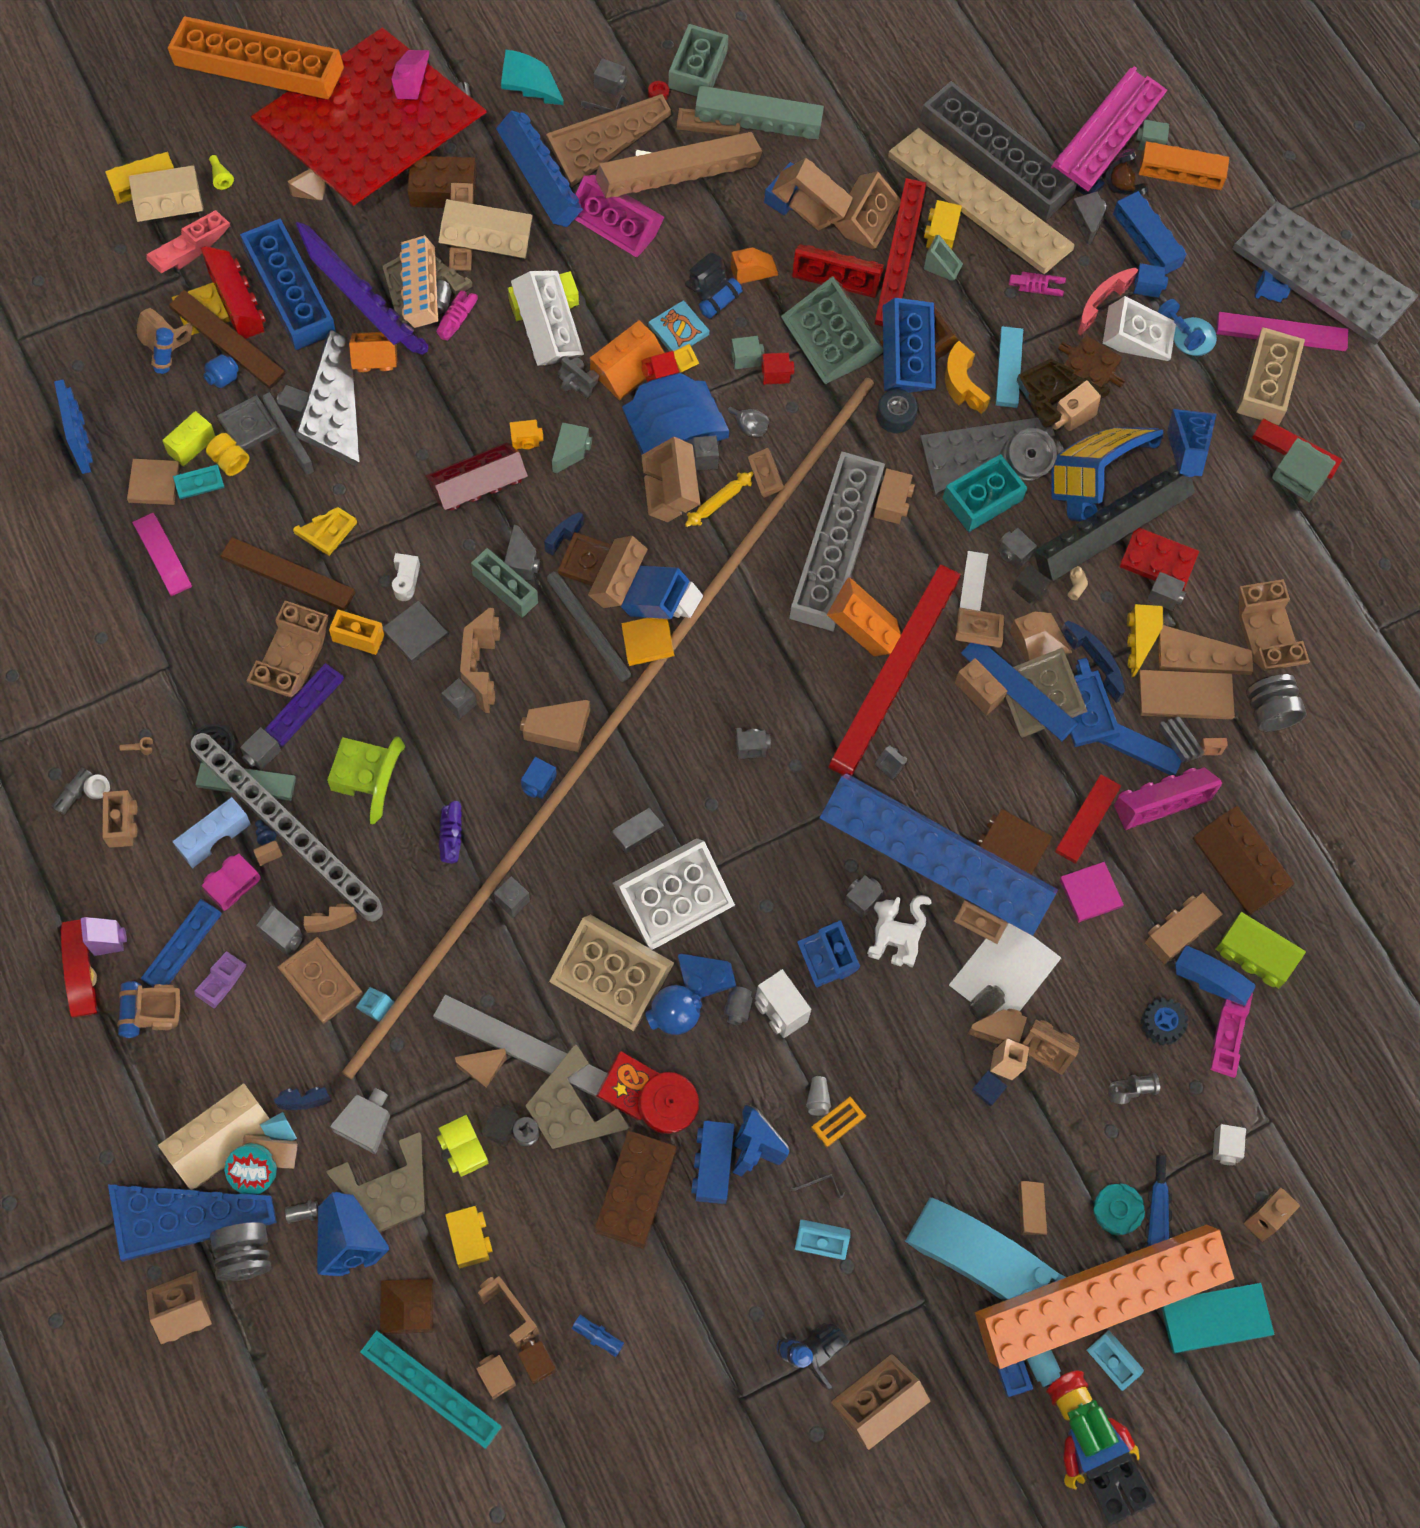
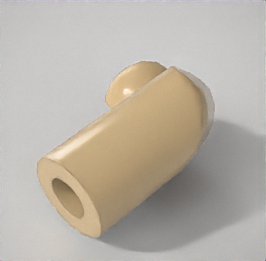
(1079, 583)

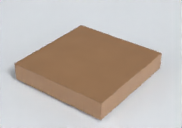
(153, 481)
(979, 627)

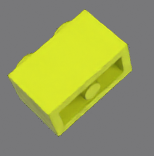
(189, 438)

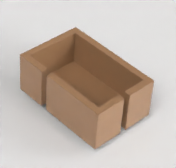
(817, 196)
(678, 491)

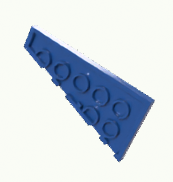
(168, 1219)

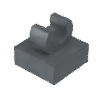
(891, 762)

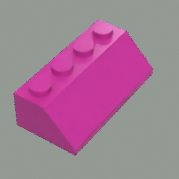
(617, 218)
(1166, 797)

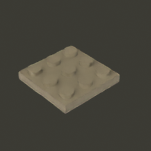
(1055, 680)

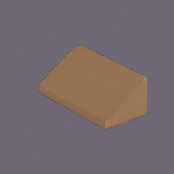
(981, 921)
(1032, 1208)

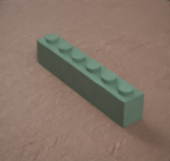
(759, 112)

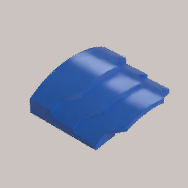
(671, 409)

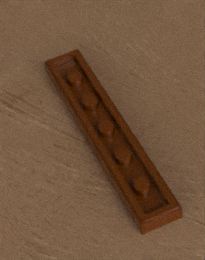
(227, 339)
(288, 574)

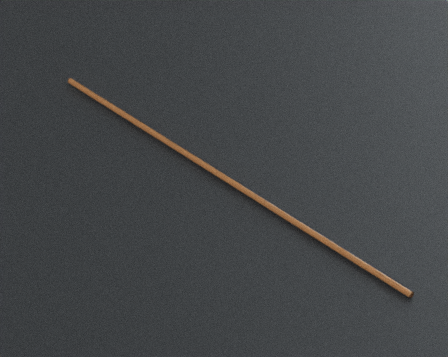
(600, 738)

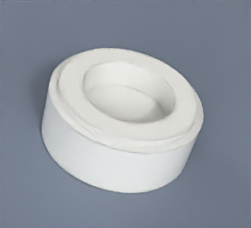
(95, 786)

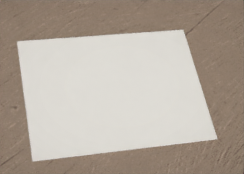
(1014, 965)

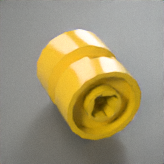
(229, 457)

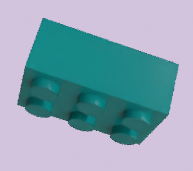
(984, 493)

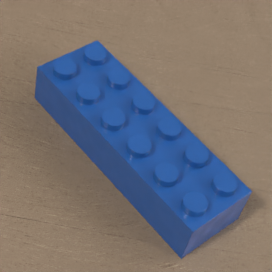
(288, 283)

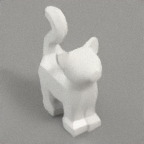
(898, 934)

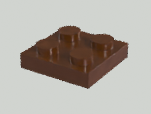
(583, 559)

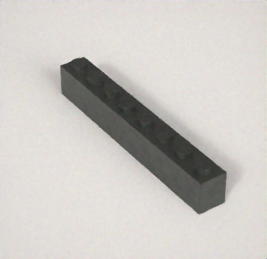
(1113, 522)

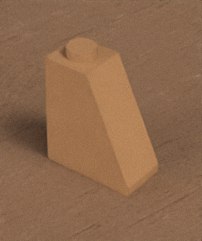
(557, 725)

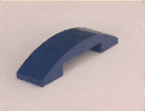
(1077, 637)

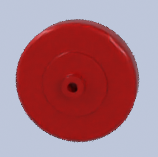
(668, 1103)

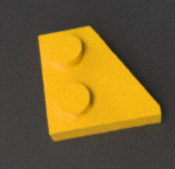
(327, 530)

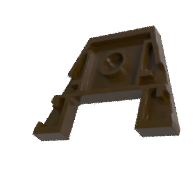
(1049, 383)

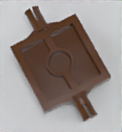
(1093, 361)

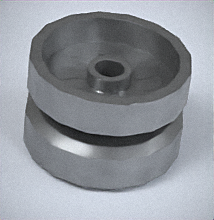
(1030, 453)

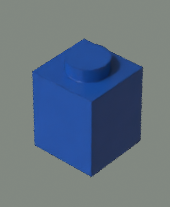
(1150, 280)

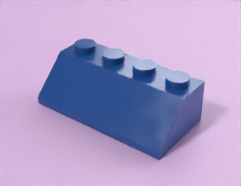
(909, 345)

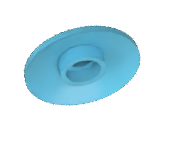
(1196, 324)

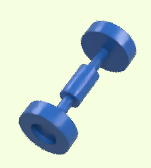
(1193, 339)

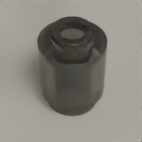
(987, 1002)

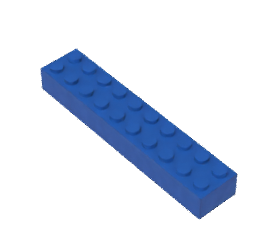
(939, 854)

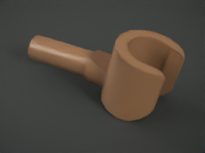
(139, 746)

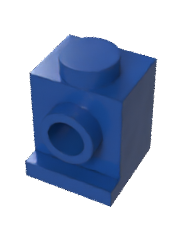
(1271, 288)

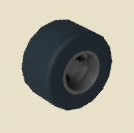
(896, 411)

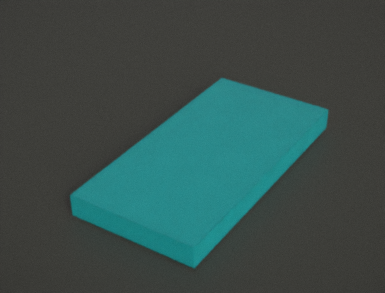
(1217, 1318)

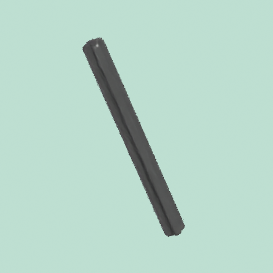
(589, 626)

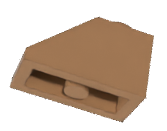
(1000, 1026)

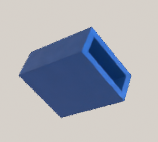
(655, 592)

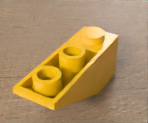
(1146, 625)

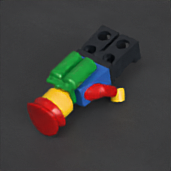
(1099, 1451)

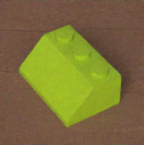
(1260, 950)

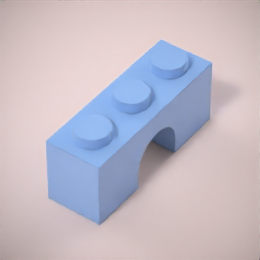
(198, 840)

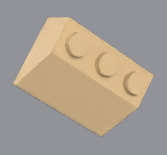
(165, 193)

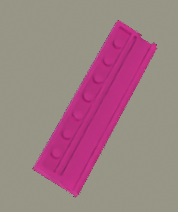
(1109, 128)

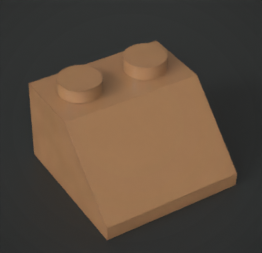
(178, 1307)

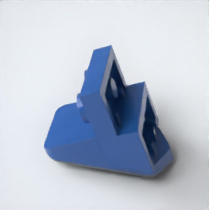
(757, 1140)

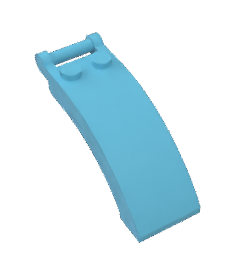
(978, 1251)

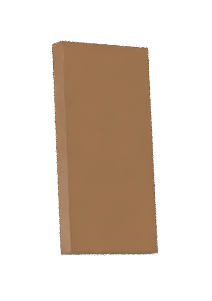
(1186, 694)

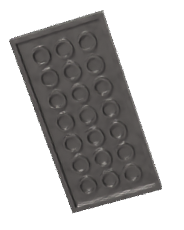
(1325, 272)

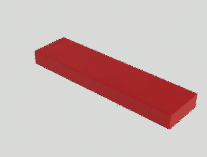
(1282, 440)
(1088, 819)

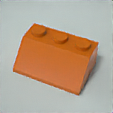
(621, 359)
(865, 619)

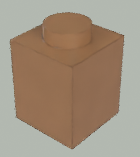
(495, 1375)

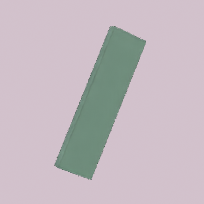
(277, 784)

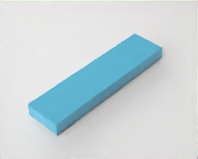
(1009, 366)

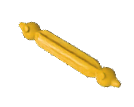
(719, 499)

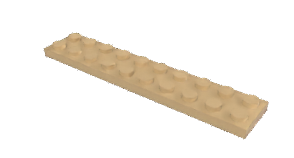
(981, 201)

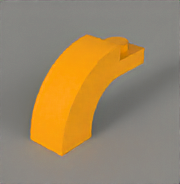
(958, 382)

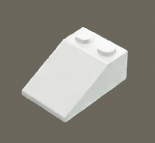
(1138, 330)

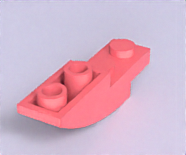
(188, 245)

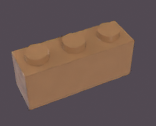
(617, 572)
(1182, 927)

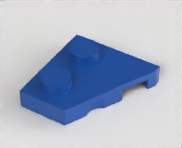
(706, 975)

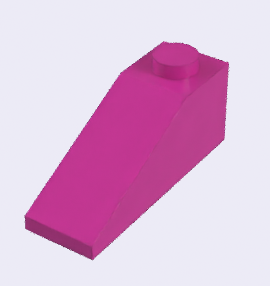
(409, 74)

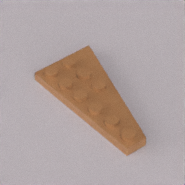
(599, 139)

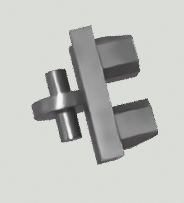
(575, 378)

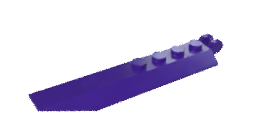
(360, 292)

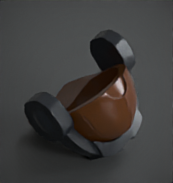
(1121, 176)

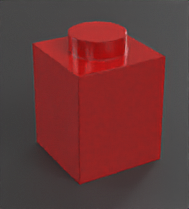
(659, 366)
(776, 368)

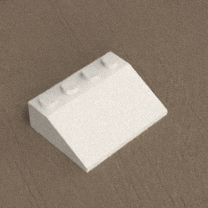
(674, 893)

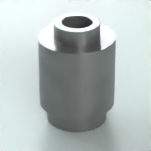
(443, 296)
(738, 1005)

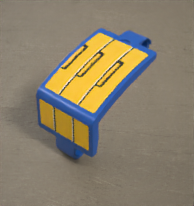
(1080, 467)

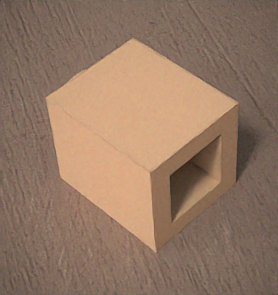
(1009, 1059)

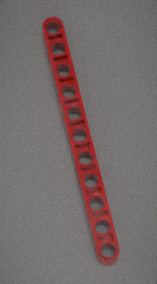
(894, 671)

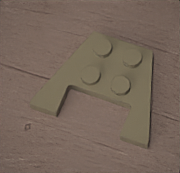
(395, 283)
(562, 1113)
(393, 1196)

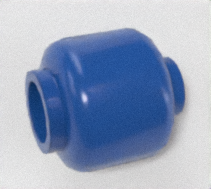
(220, 371)

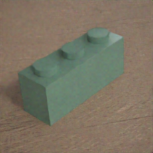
(504, 582)

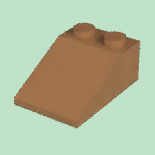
(1050, 1046)

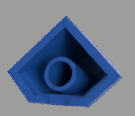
(346, 1236)

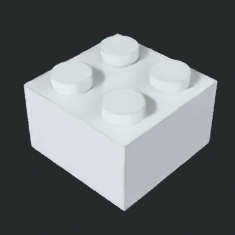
(782, 1004)

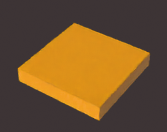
(647, 640)

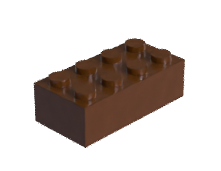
(635, 1190)

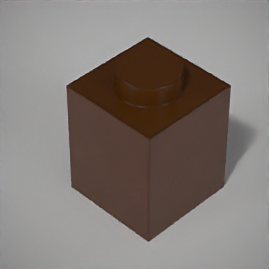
(536, 1361)

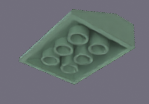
(832, 331)

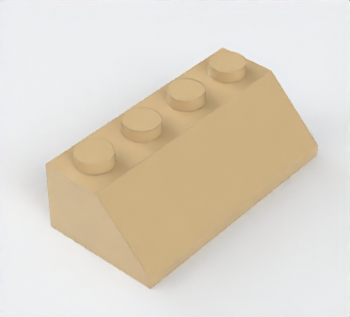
(485, 228)
(206, 1142)

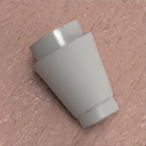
(818, 1098)

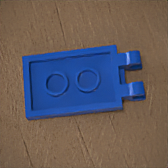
(1099, 721)

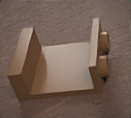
(526, 1331)

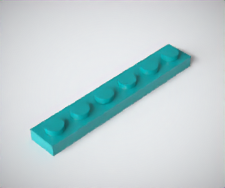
(431, 1389)

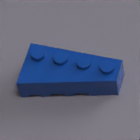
(1190, 439)

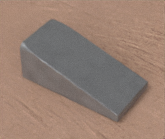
(636, 830)

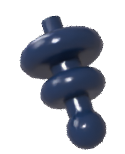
(264, 833)

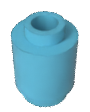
(1044, 1367)

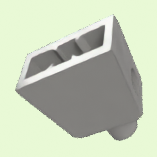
(363, 1121)

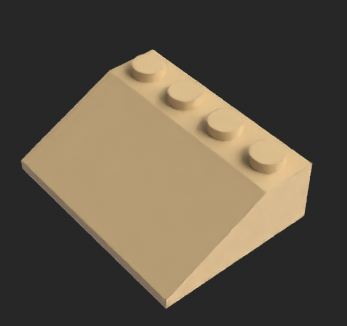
(611, 971)

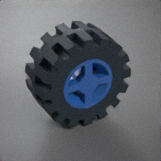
(1170, 1015)

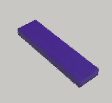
(304, 704)

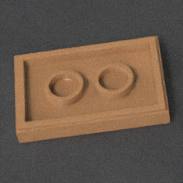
(320, 980)

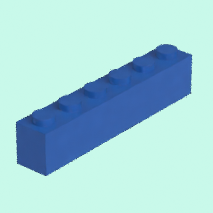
(539, 168)

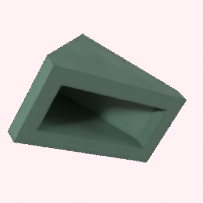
(942, 260)

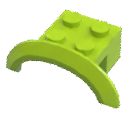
(364, 769)

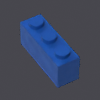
(713, 1162)

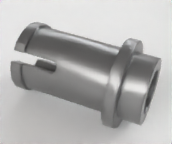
(301, 1212)

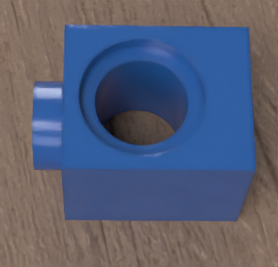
(538, 778)

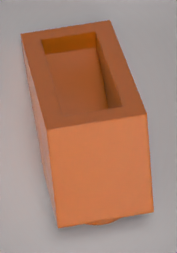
(752, 265)

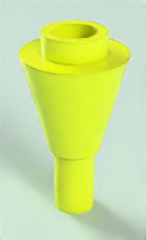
(221, 176)

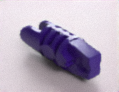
(450, 832)

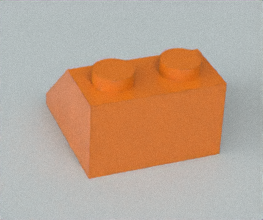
(372, 351)

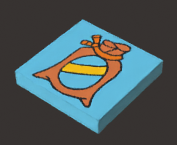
(678, 327)

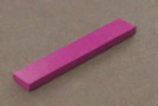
(1314, 335)

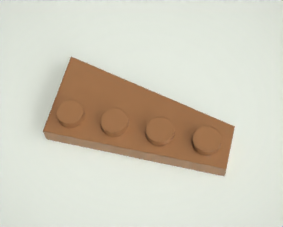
(1196, 653)

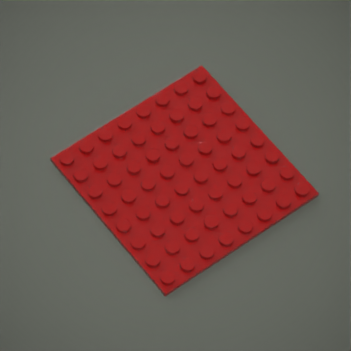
(363, 129)

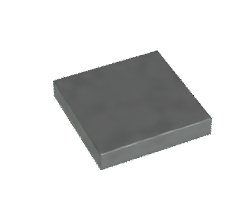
(248, 423)
(415, 632)

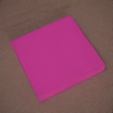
(1091, 892)

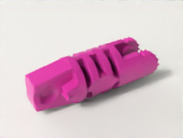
(1036, 283)
(456, 314)

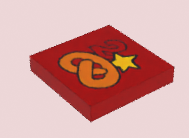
(624, 1084)

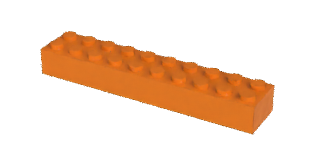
(1104, 1296)

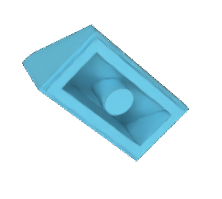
(822, 1239)
(1115, 1360)

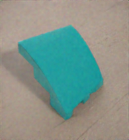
(529, 76)

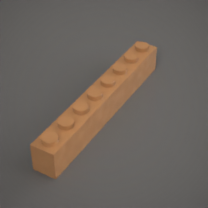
(678, 164)

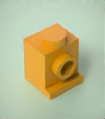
(525, 434)

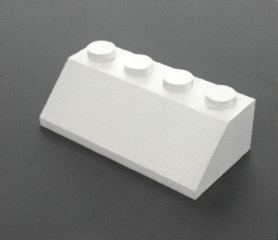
(547, 317)

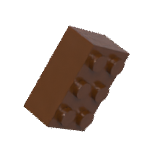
(432, 179)

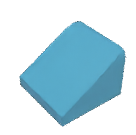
(375, 1004)
(278, 1128)

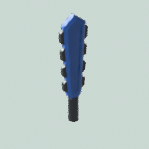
(1159, 1212)

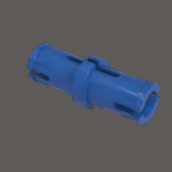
(597, 1335)

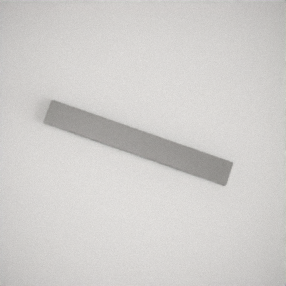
(515, 1042)

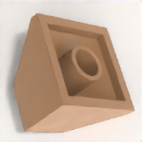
(1038, 635)

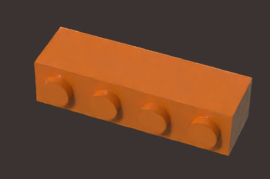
(1184, 165)

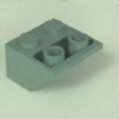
(1303, 470)

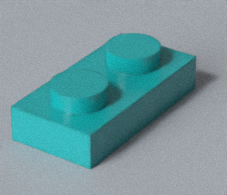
(198, 482)

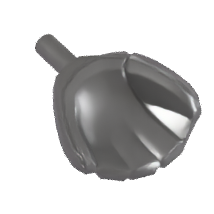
(751, 421)

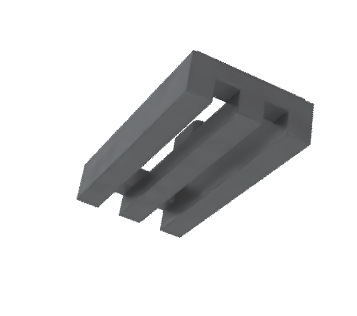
(1184, 739)

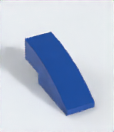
(1214, 976)

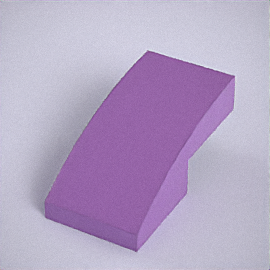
(220, 980)

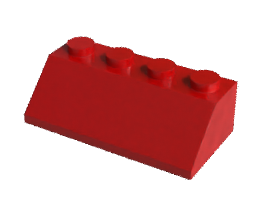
(853, 273)
(233, 292)

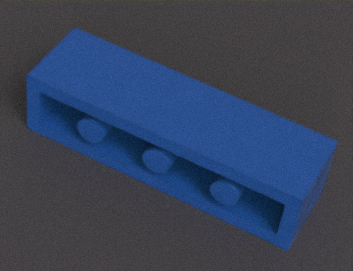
(1149, 232)

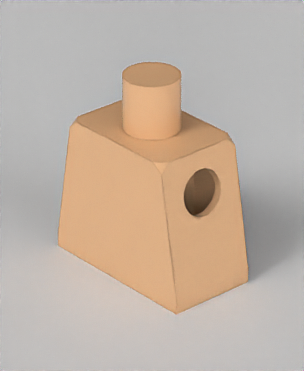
(1078, 407)

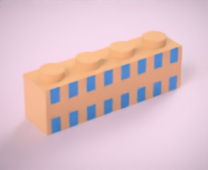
(419, 282)

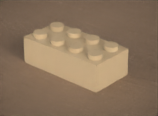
(1270, 376)

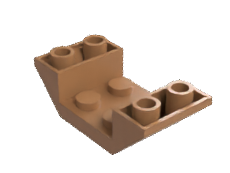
(1268, 626)
(479, 634)
(291, 650)

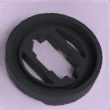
(217, 731)

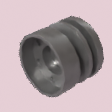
(1276, 702)
(241, 1256)

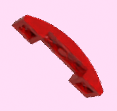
(77, 970)

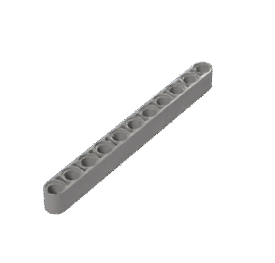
(291, 836)

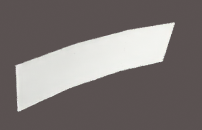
(973, 580)

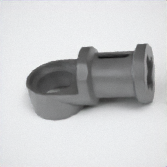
(1122, 1091)

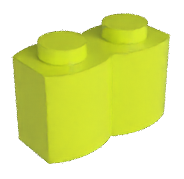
(463, 1146)

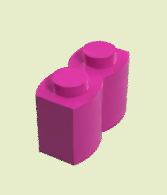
(230, 881)

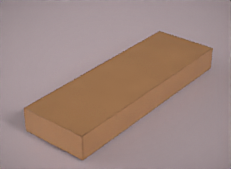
(689, 122)

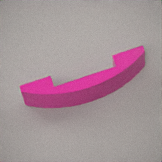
(162, 554)
(1228, 1037)

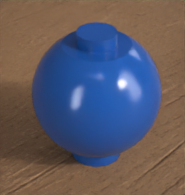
(674, 1010)

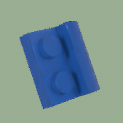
(829, 954)

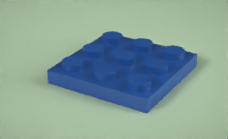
(73, 426)

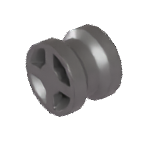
(525, 1136)

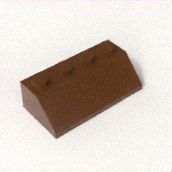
(1243, 860)

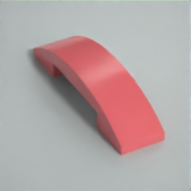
(1119, 283)

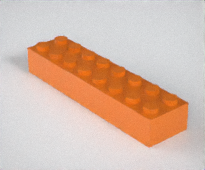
(256, 57)

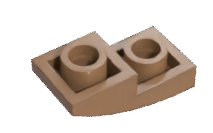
(338, 917)
(282, 1151)

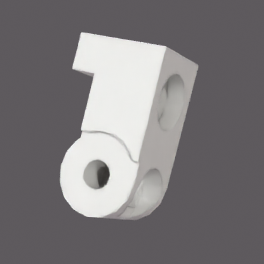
(407, 575)

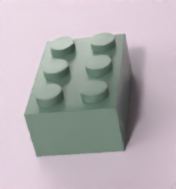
(697, 60)

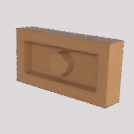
(766, 472)

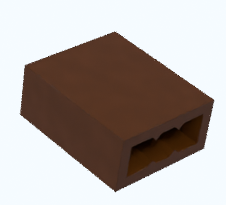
(1015, 841)

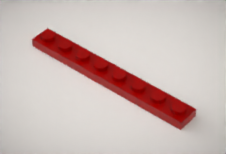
(902, 244)

